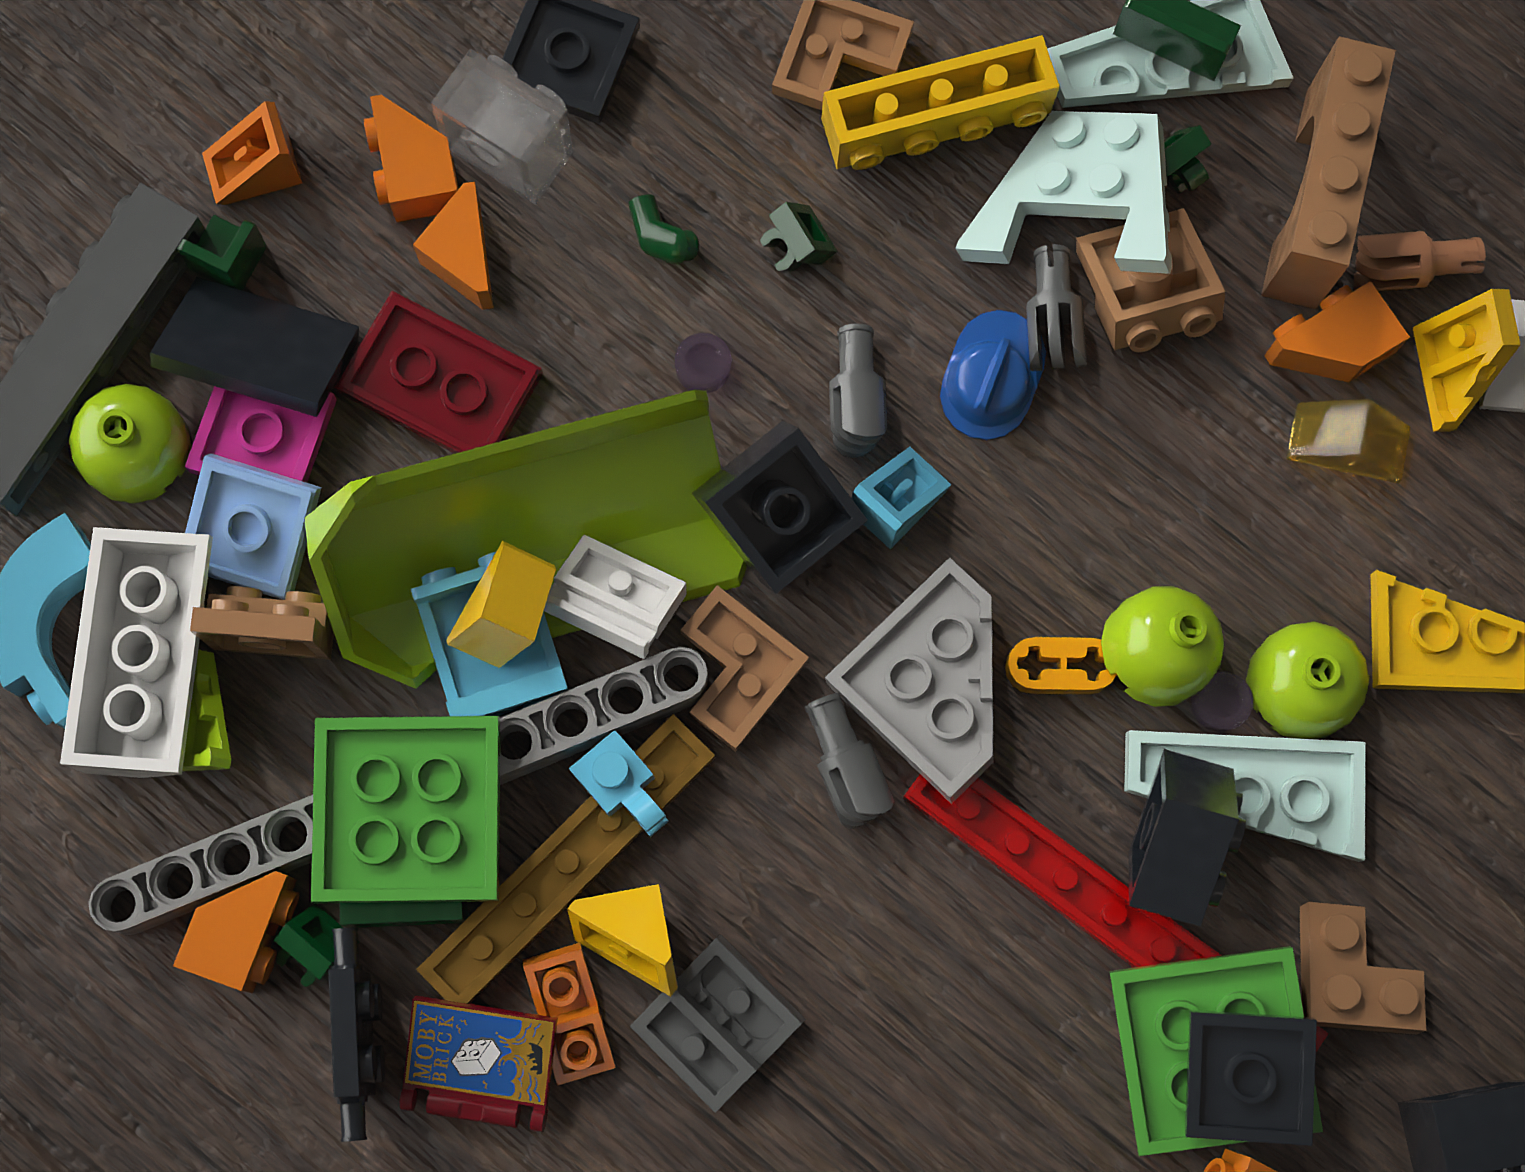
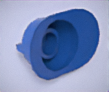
(989, 376)

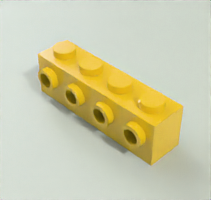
(939, 103)

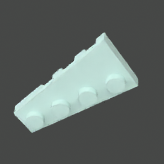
(1112, 70)
(1289, 785)

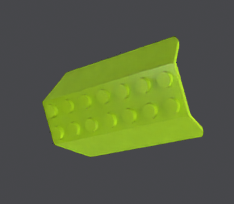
(602, 477)

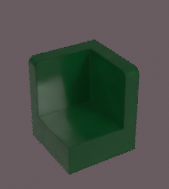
(225, 252)

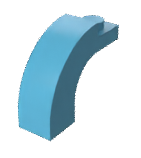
(33, 591)

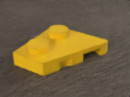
(1464, 354)

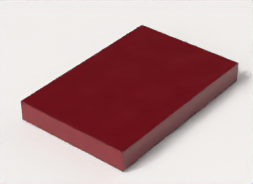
(438, 378)

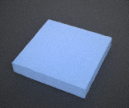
(253, 524)

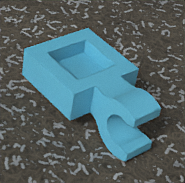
(617, 779)

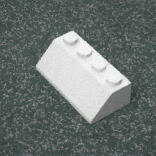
(136, 653)

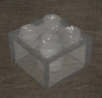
(504, 124)

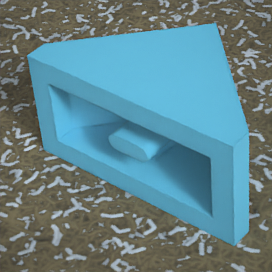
(899, 495)

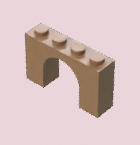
(1342, 127)

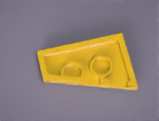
(1441, 644)

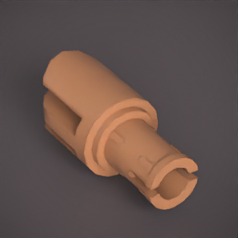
(1413, 259)

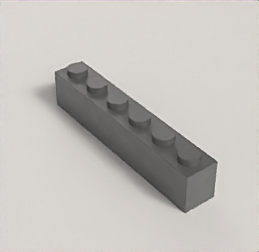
(88, 334)

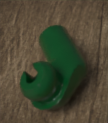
(659, 238)

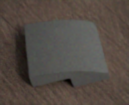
(718, 1023)

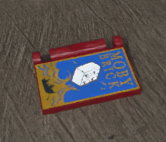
(479, 1062)

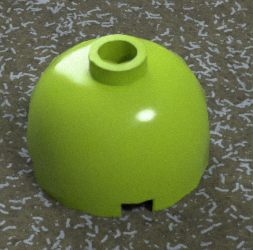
(129, 443)
(1163, 645)
(1285, 685)

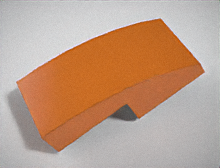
(565, 991)

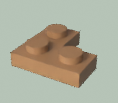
(833, 34)
(755, 665)
(1341, 987)

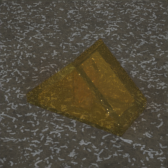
(1350, 438)

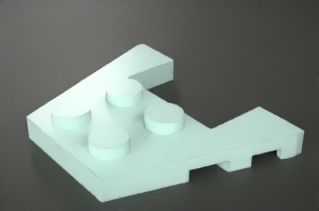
(1083, 169)

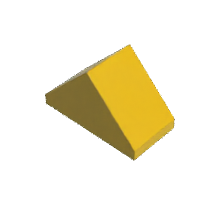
(504, 607)
(629, 932)

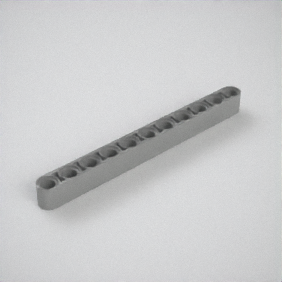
(262, 833)

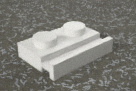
(614, 596)

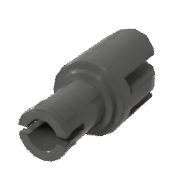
(1054, 307)
(857, 394)
(848, 765)

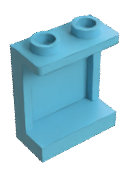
(468, 682)

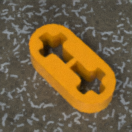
(1059, 680)

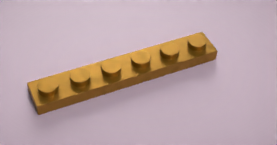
(558, 872)

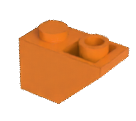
(415, 161)
(1341, 340)
(234, 933)

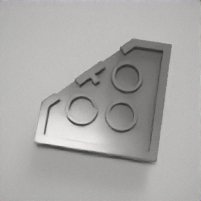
(930, 680)

